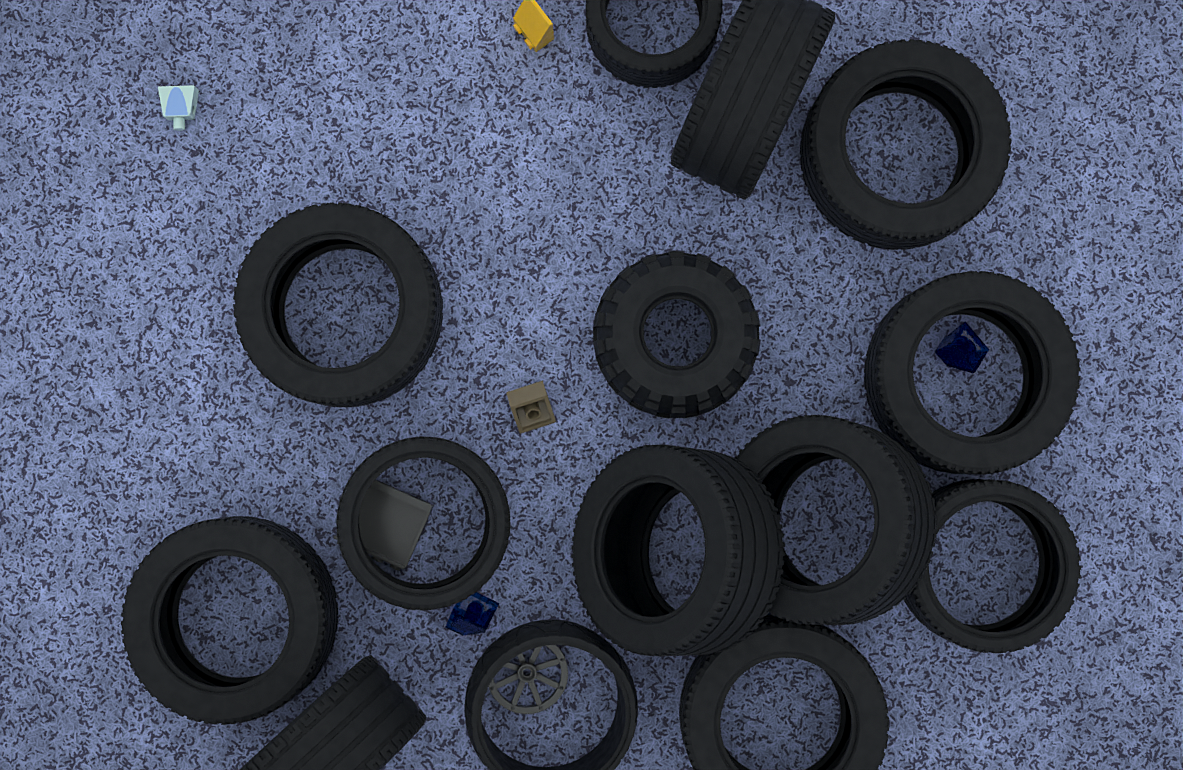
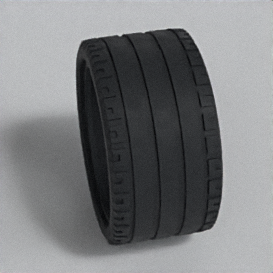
(1055, 581)
(446, 591)

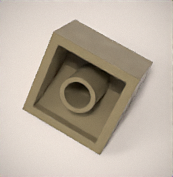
(531, 407)

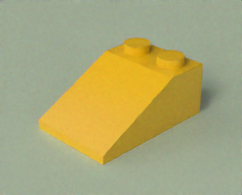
(533, 24)

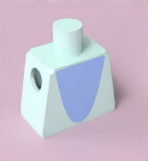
(178, 104)

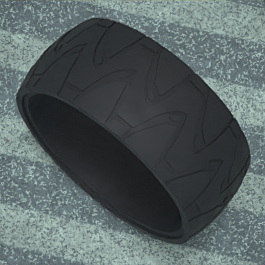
(539, 633)

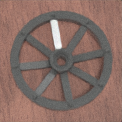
(529, 678)

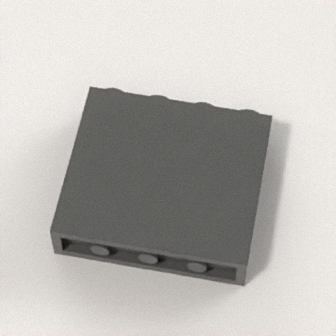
(391, 524)

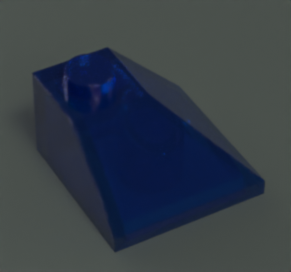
(962, 349)
(472, 615)

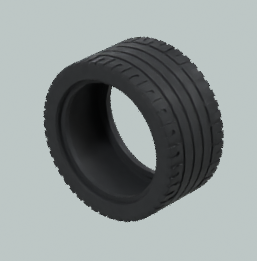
(652, 69)

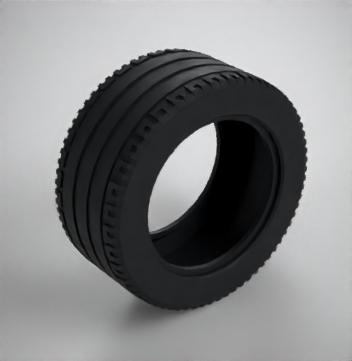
(948, 84)
(751, 91)
(272, 268)
(1046, 359)
(902, 516)
(739, 561)
(154, 634)
(862, 702)
(348, 727)

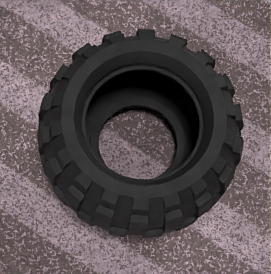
(665, 388)

